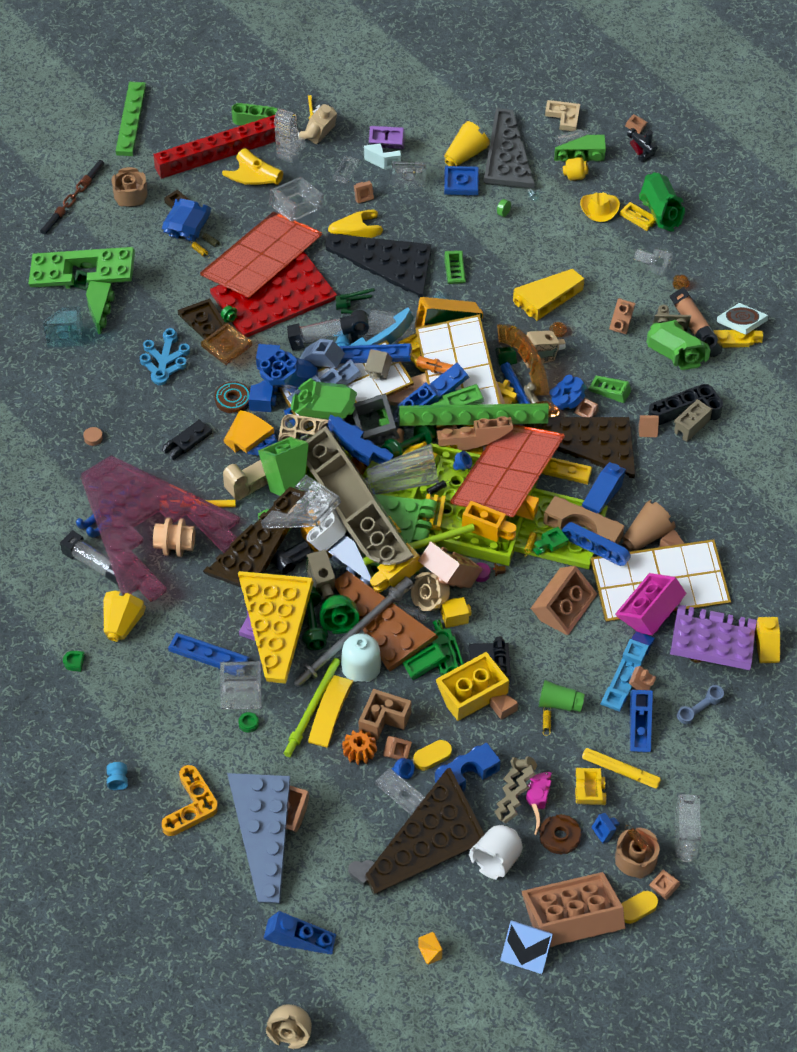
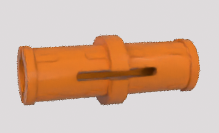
(424, 363)

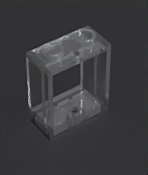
(280, 199)
(687, 827)

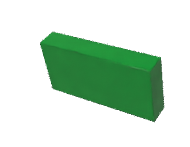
(424, 661)

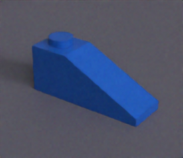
(604, 488)
(640, 720)

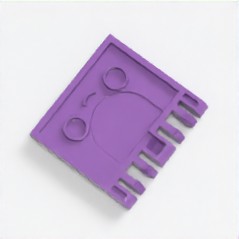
(712, 639)

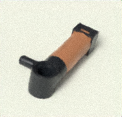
(698, 324)

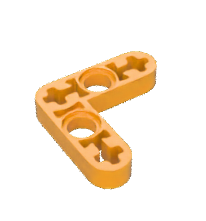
(196, 807)

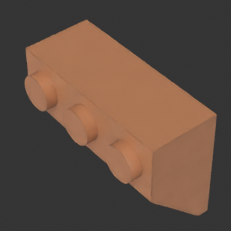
(564, 599)

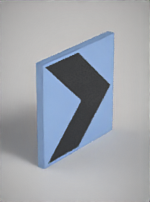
(526, 947)

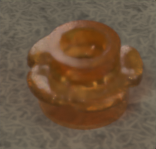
(680, 281)
(559, 329)

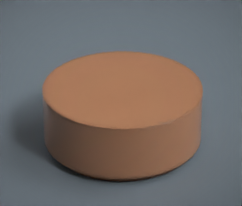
(93, 436)

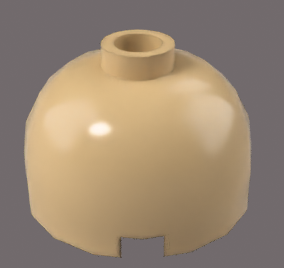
(429, 592)
(289, 1025)

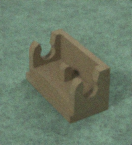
(692, 420)

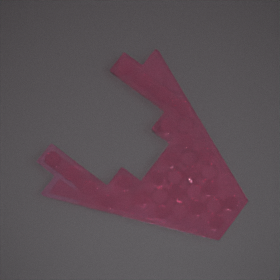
(126, 497)

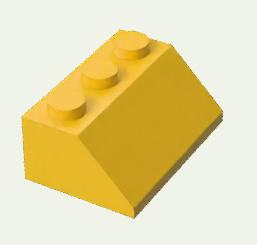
(472, 685)

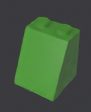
(284, 464)

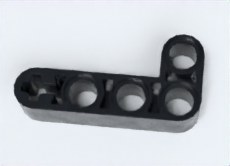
(673, 406)

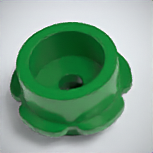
(229, 314)

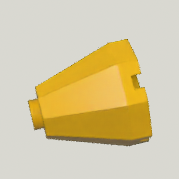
(121, 614)

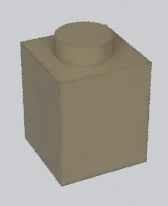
(378, 364)

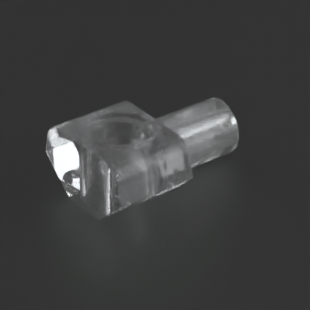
(651, 258)

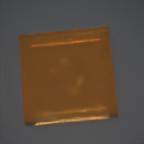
(226, 344)

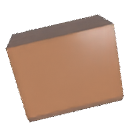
(587, 408)

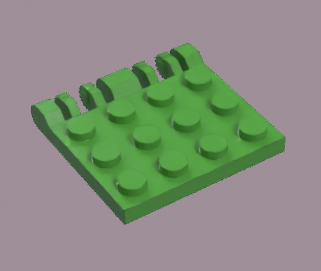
(407, 515)

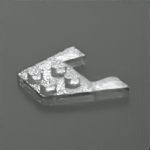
(309, 510)

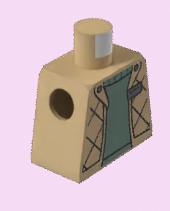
(546, 344)

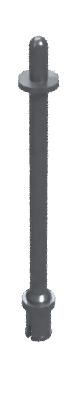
(395, 594)

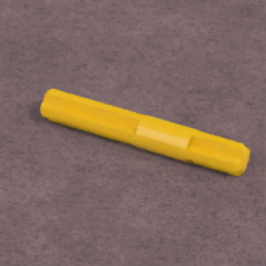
(621, 768)

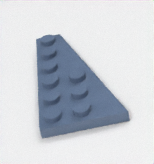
(262, 817)

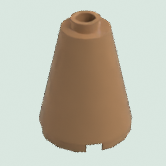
(647, 527)

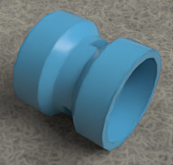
(117, 778)

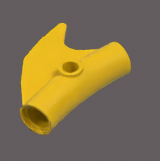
(253, 170)

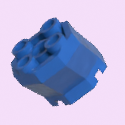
(186, 219)
(286, 371)

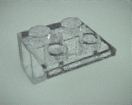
(241, 685)

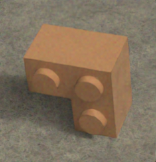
(384, 709)

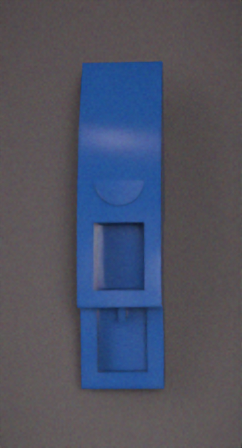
(442, 385)
(352, 440)

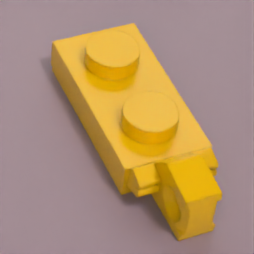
(733, 338)

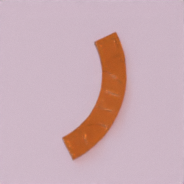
(516, 338)

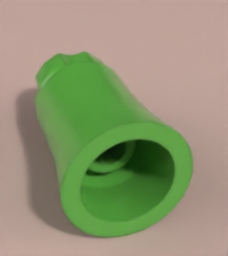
(560, 697)

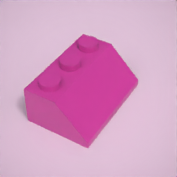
(651, 603)

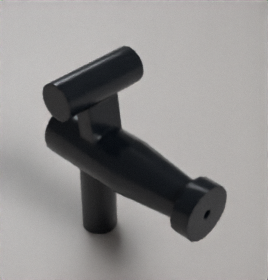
(645, 142)

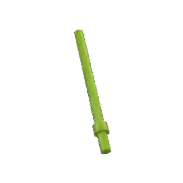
(435, 539)
(296, 736)

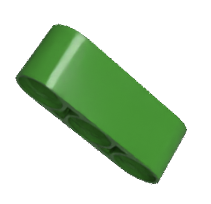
(248, 113)

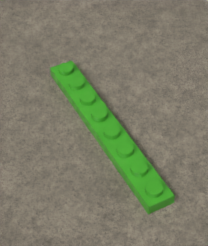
(466, 414)

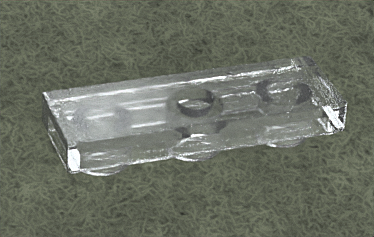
(397, 787)

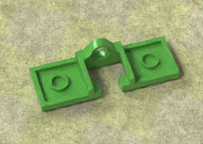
(57, 267)

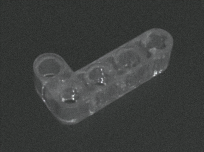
(288, 143)

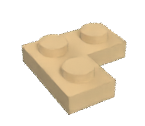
(566, 111)

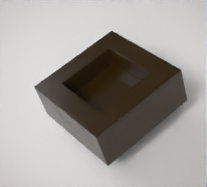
(170, 199)

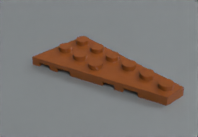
(393, 629)

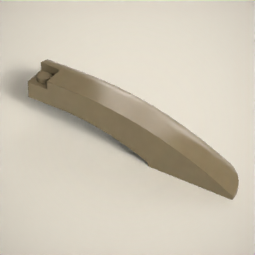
(359, 506)

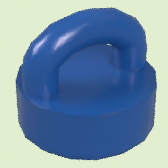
(462, 461)
(404, 768)

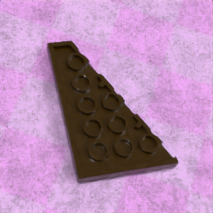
(594, 439)
(433, 834)

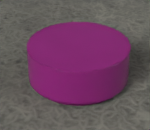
(485, 574)

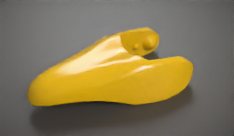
(354, 225)

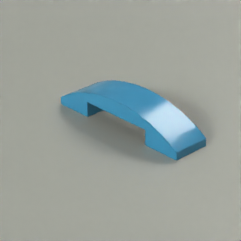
(392, 333)
(620, 688)

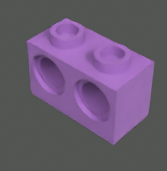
(388, 137)

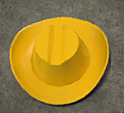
(600, 206)

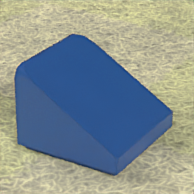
(645, 639)

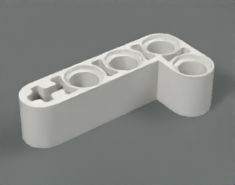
(327, 533)

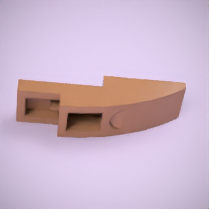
(482, 433)

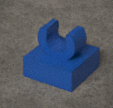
(605, 827)

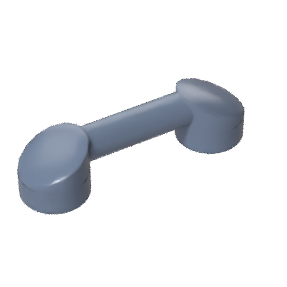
(713, 696)

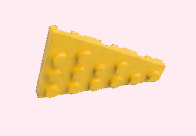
(276, 616)

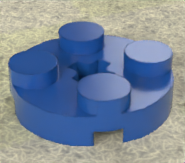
(560, 396)

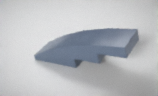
(344, 375)

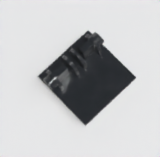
(497, 651)

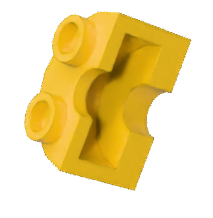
(589, 787)

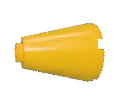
(466, 144)

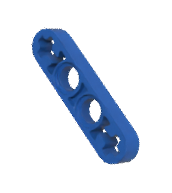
(614, 553)

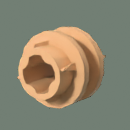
(174, 537)

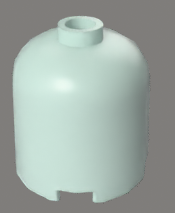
(361, 658)

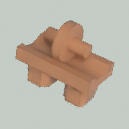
(622, 316)

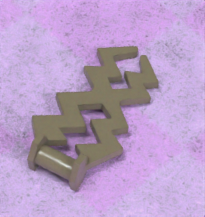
(512, 796)

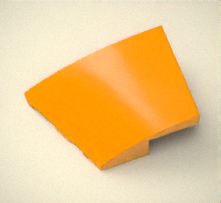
(247, 432)

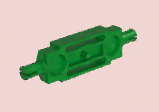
(444, 642)

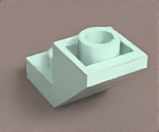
(375, 155)

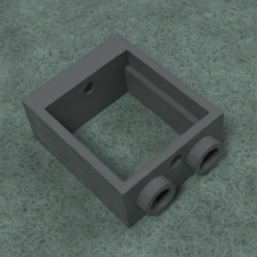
(386, 431)

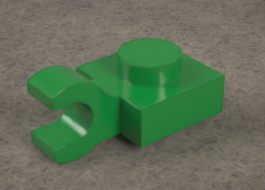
(551, 539)

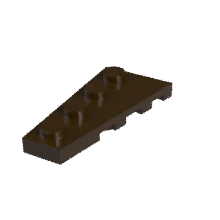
(202, 317)

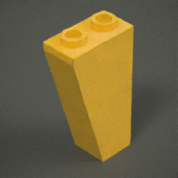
(548, 293)

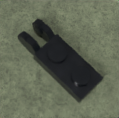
(187, 439)

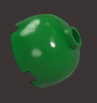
(339, 614)

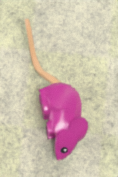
(537, 794)

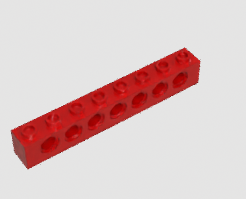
(214, 147)

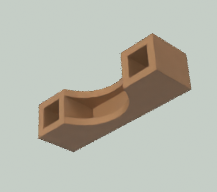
(562, 512)

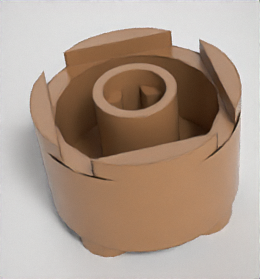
(129, 187)
(632, 859)

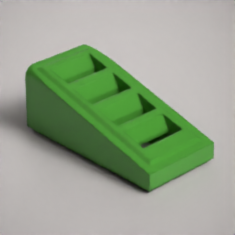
(454, 256)
(619, 394)

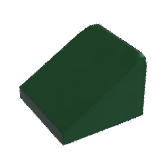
(80, 280)
(506, 354)

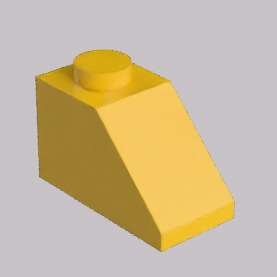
(768, 639)

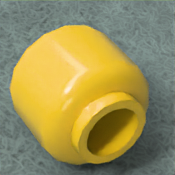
(575, 169)

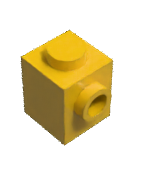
(455, 612)

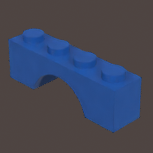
(262, 394)

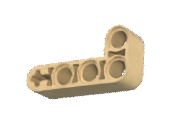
(299, 428)
(244, 482)

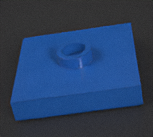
(461, 180)

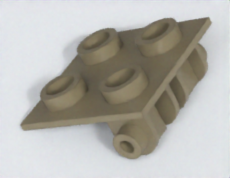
(663, 316)

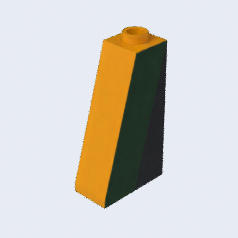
(441, 310)

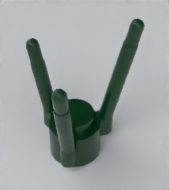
(344, 300)

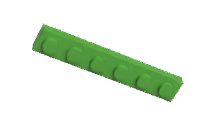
(130, 119)

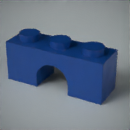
(480, 760)

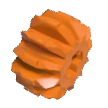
(354, 752)

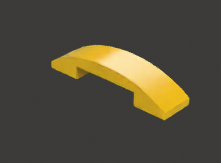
(329, 711)

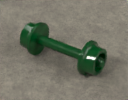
(422, 434)
(314, 637)

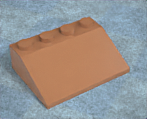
(575, 908)

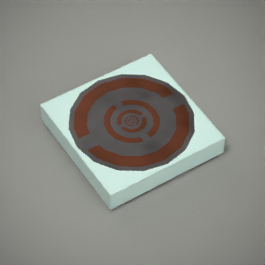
(742, 318)

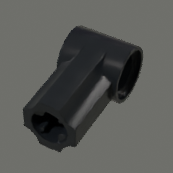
(287, 560)

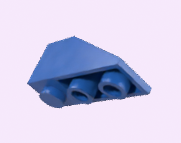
(298, 934)

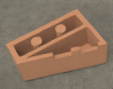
(450, 568)

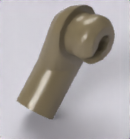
(528, 389)

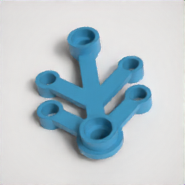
(169, 337)

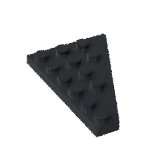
(397, 261)

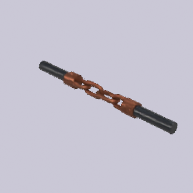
(85, 181)

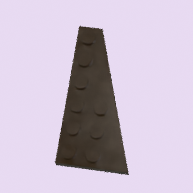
(255, 545)

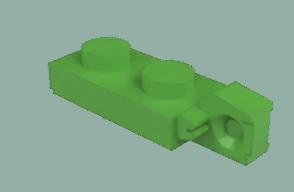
(465, 396)

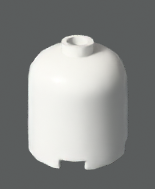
(497, 851)

